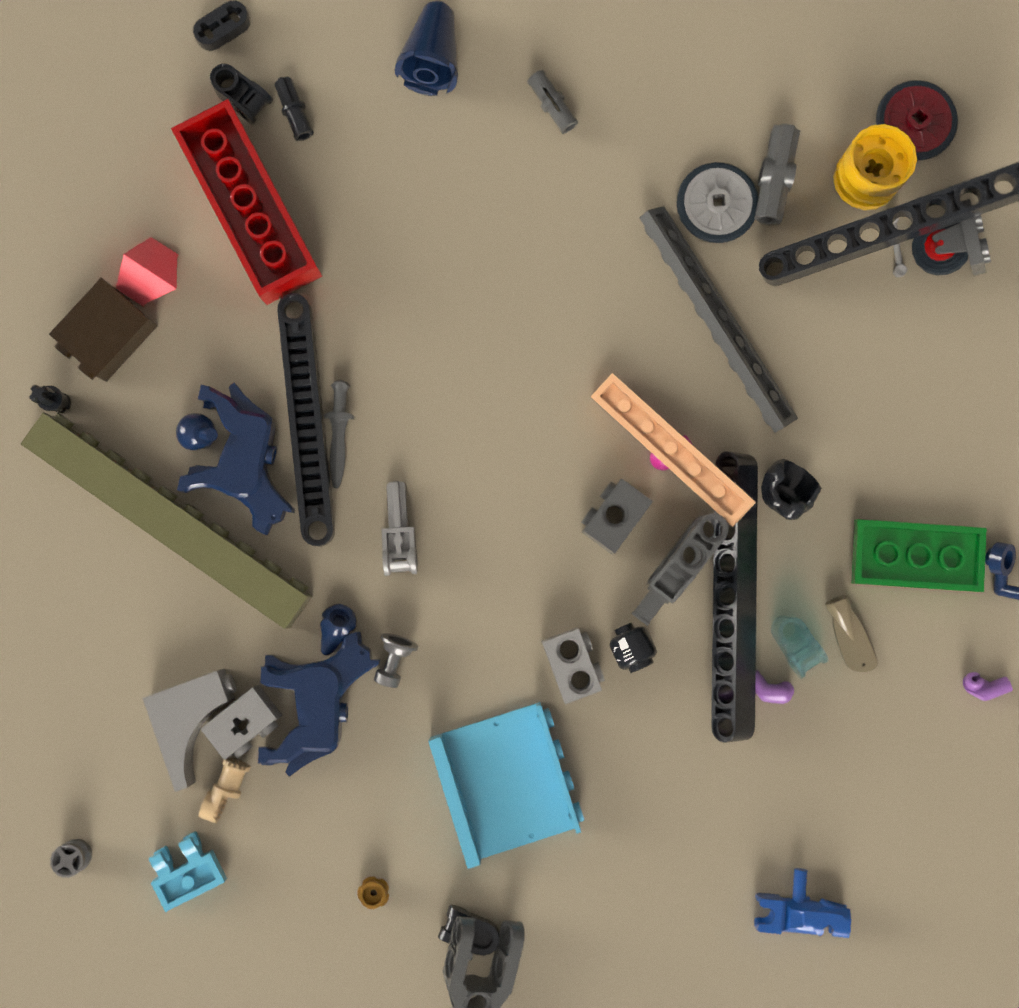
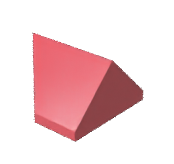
(148, 272)

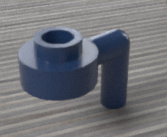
(1001, 562)

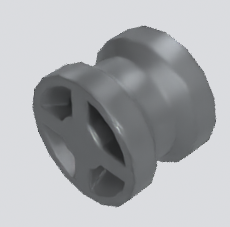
(64, 863)

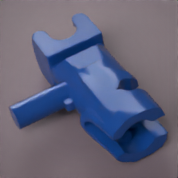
(802, 914)

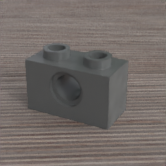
(629, 501)

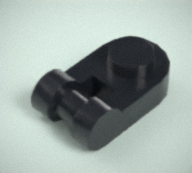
(485, 934)

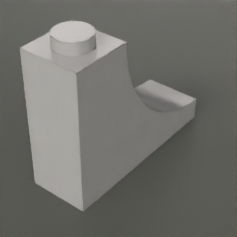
(180, 714)

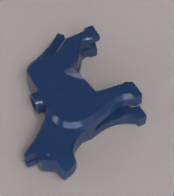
(244, 458)
(318, 700)

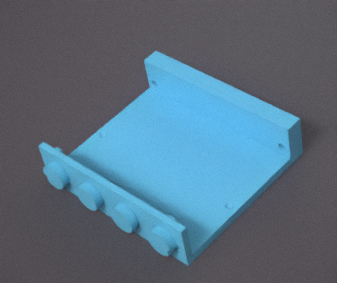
(505, 782)

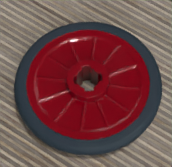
(930, 106)

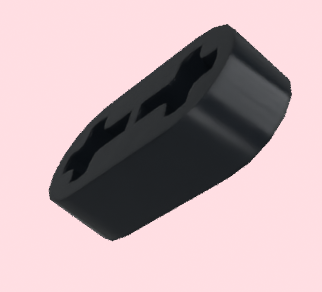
(221, 25)

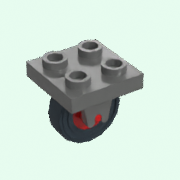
(952, 246)

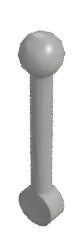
(900, 269)

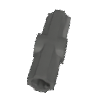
(777, 174)

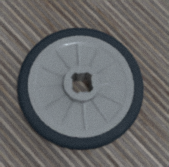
(714, 182)

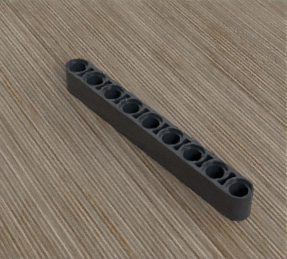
(883, 221)
(735, 611)

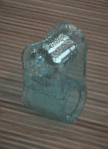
(801, 649)

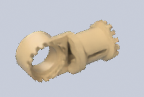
(227, 786)

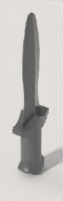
(339, 420)

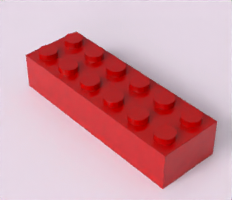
(246, 202)

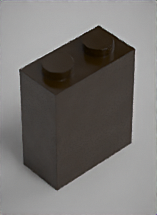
(102, 331)

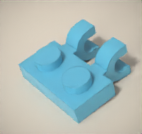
(189, 879)

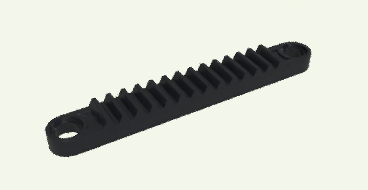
(306, 419)

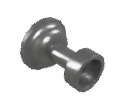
(397, 648)

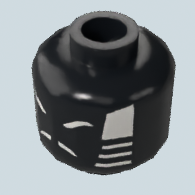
(633, 648)

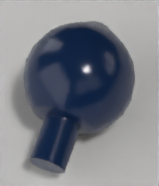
(196, 432)

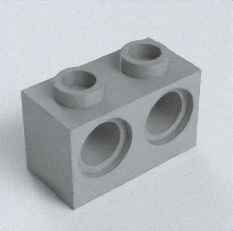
(564, 668)

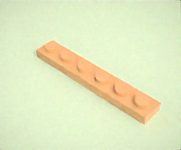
(673, 450)

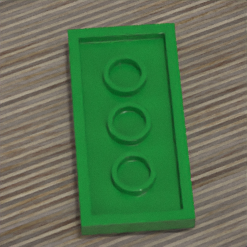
(919, 555)

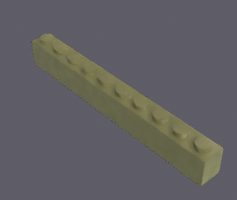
(167, 520)

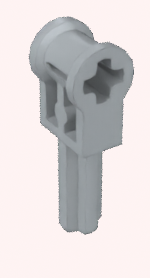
(398, 539)

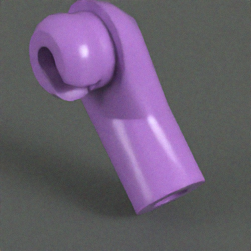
(986, 690)
(773, 693)

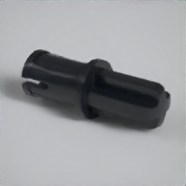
(293, 108)
(50, 398)

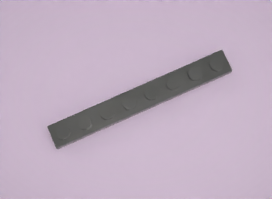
(718, 318)

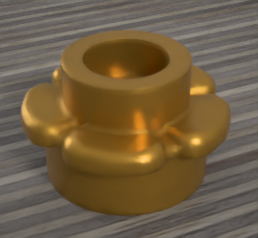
(373, 901)

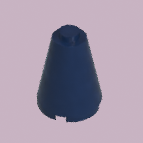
(430, 52)

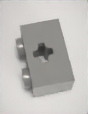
(224, 729)

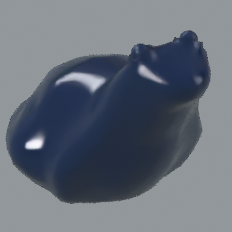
(335, 625)

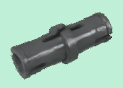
(541, 85)

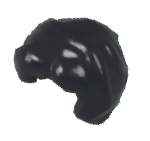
(789, 489)

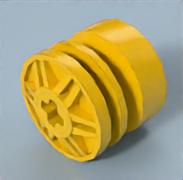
(875, 167)

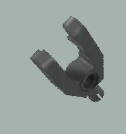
(674, 573)
(489, 990)

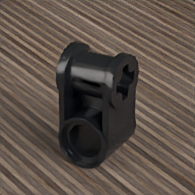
(244, 95)

